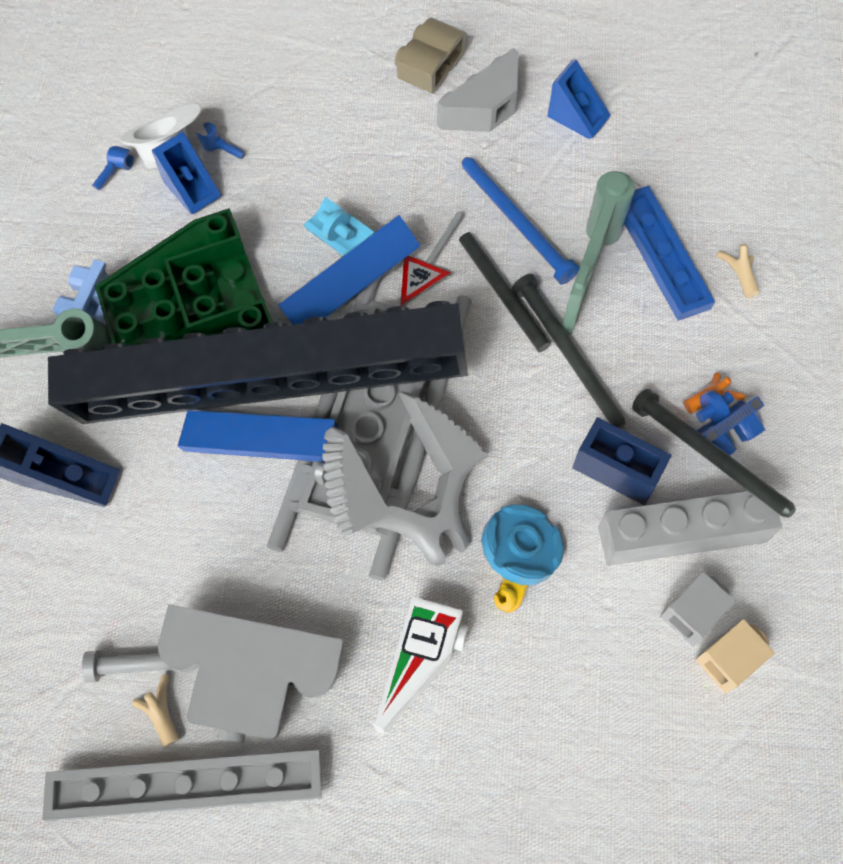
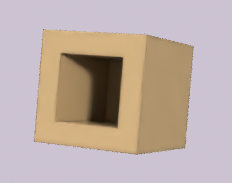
(736, 655)

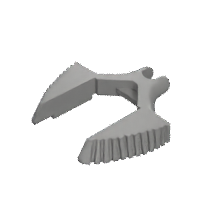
(360, 506)

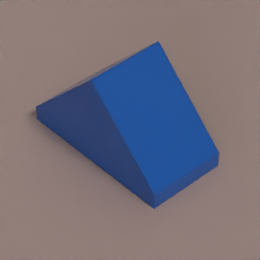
(576, 102)
(185, 173)

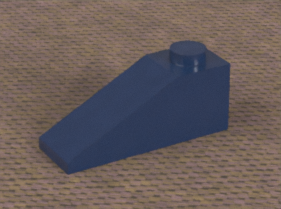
(53, 468)

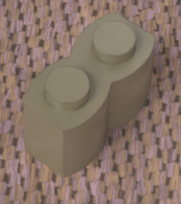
(430, 54)

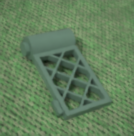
(604, 227)
(70, 331)

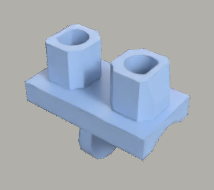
(84, 280)

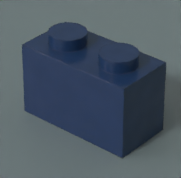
(621, 461)

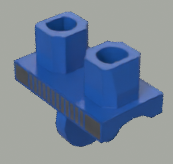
(740, 417)

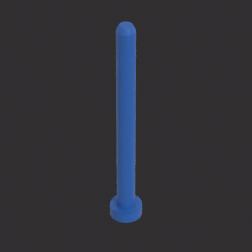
(564, 270)

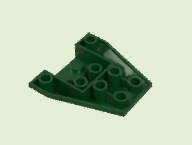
(185, 286)

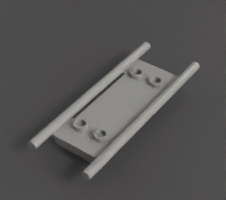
(379, 432)

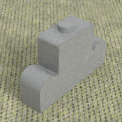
(245, 669)

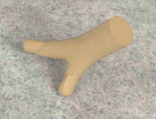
(743, 269)
(157, 710)

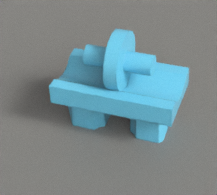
(337, 227)

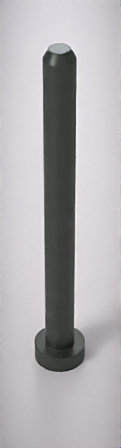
(526, 288)
(647, 404)

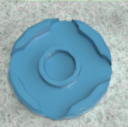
(522, 545)

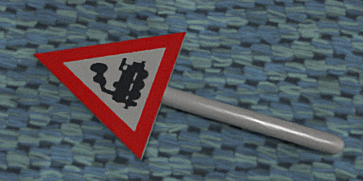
(421, 275)

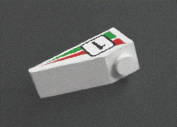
(422, 653)

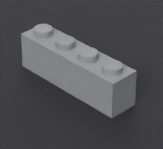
(686, 527)

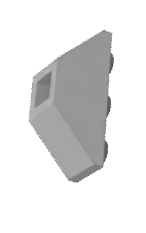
(483, 99)

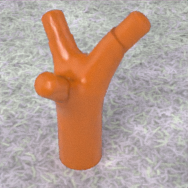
(693, 403)

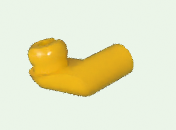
(510, 596)

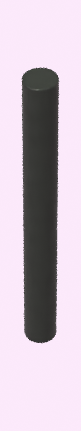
(504, 292)

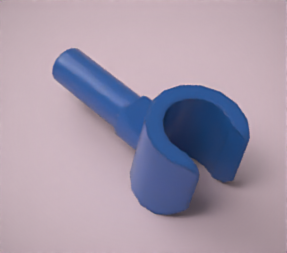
(213, 141)
(116, 158)

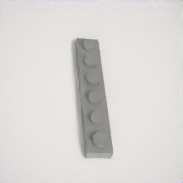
(182, 785)

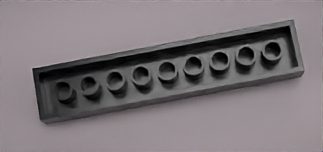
(259, 364)

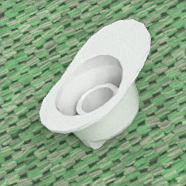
(160, 130)

